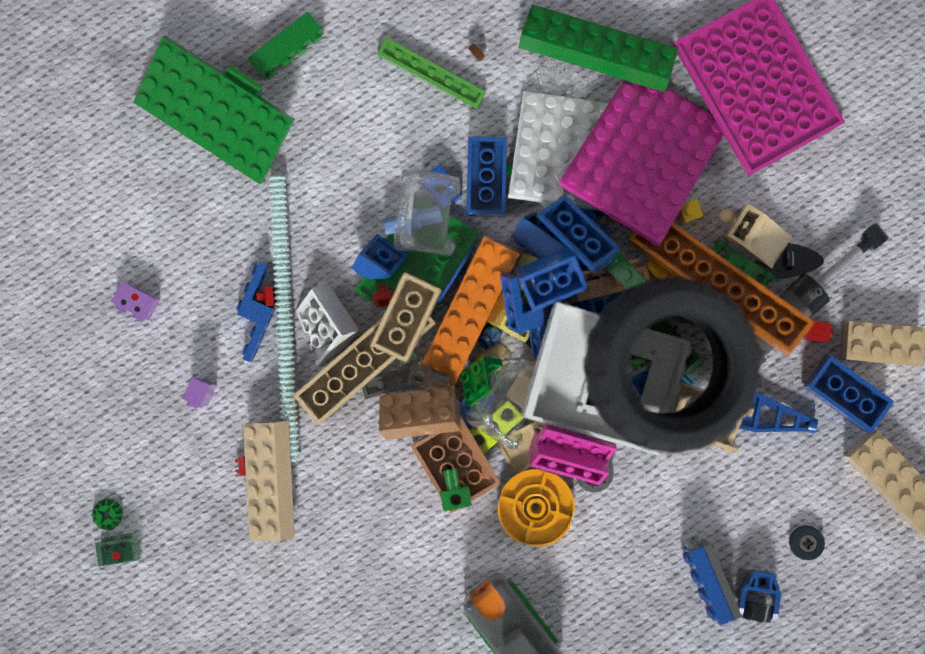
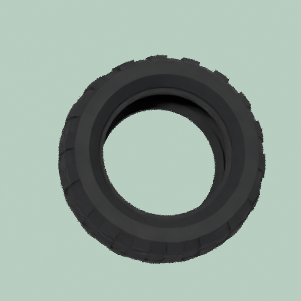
(732, 378)

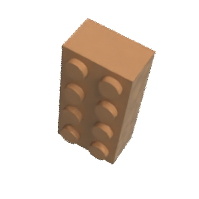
(419, 413)

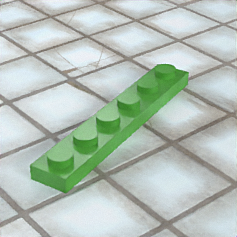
(431, 73)

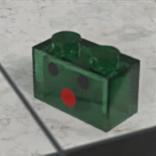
(118, 550)

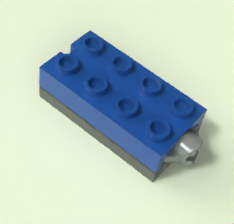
(711, 580)

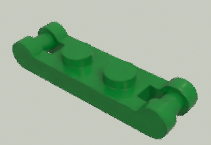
(742, 262)

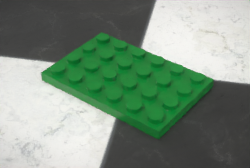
(427, 267)

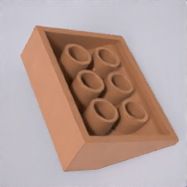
(457, 451)

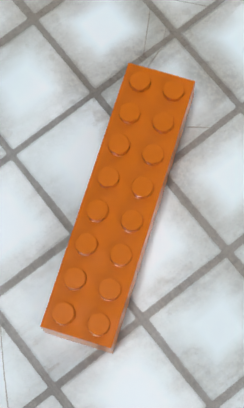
(470, 308)

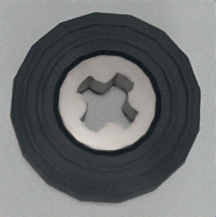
(799, 536)

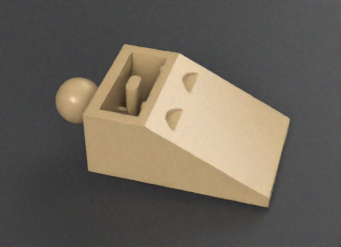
(758, 237)
(519, 458)

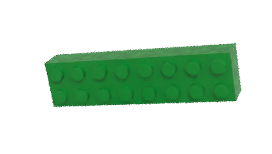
(598, 48)

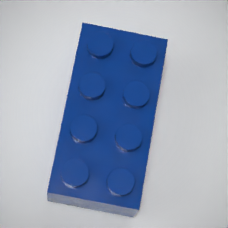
(486, 176)
(848, 394)

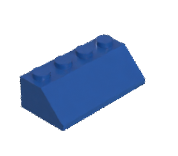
(579, 233)

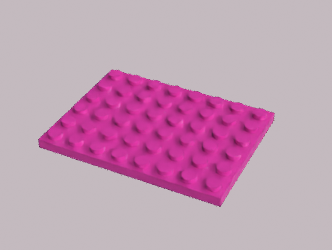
(758, 84)
(643, 158)

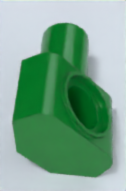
(453, 487)

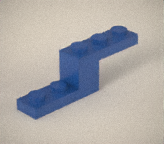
(255, 311)
(519, 315)

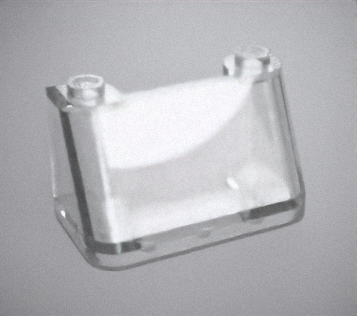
(425, 212)
(501, 410)

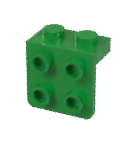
(477, 378)

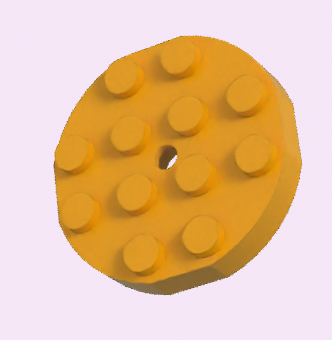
(554, 512)

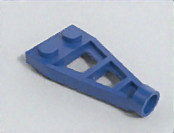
(753, 424)

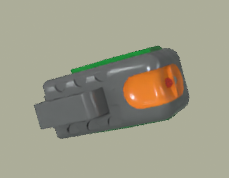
(508, 619)

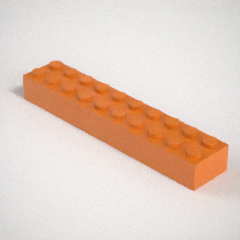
(690, 259)

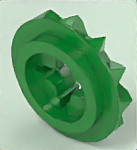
(115, 512)

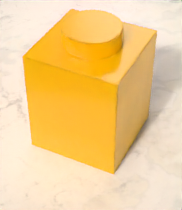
(690, 212)

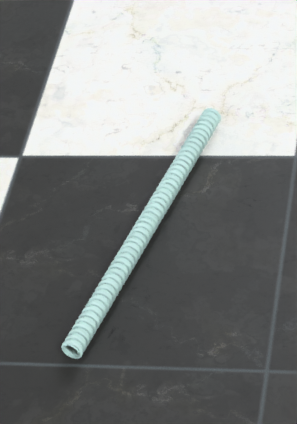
(283, 309)

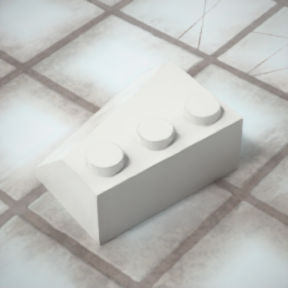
(326, 323)

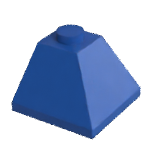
(378, 259)

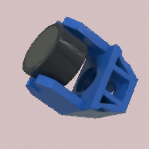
(755, 610)

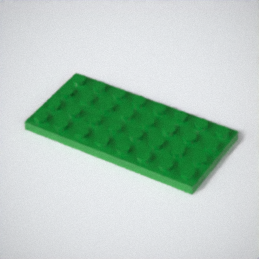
(213, 110)

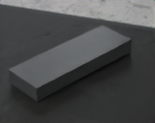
(387, 383)

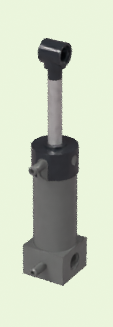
(809, 294)

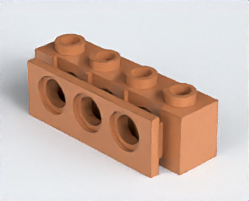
(604, 286)

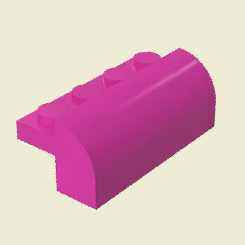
(571, 454)

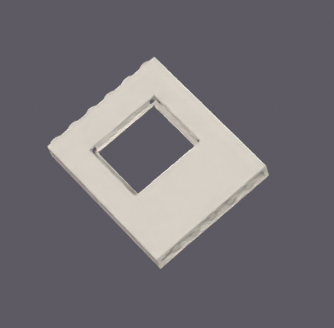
(561, 384)

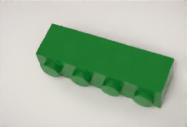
(286, 46)

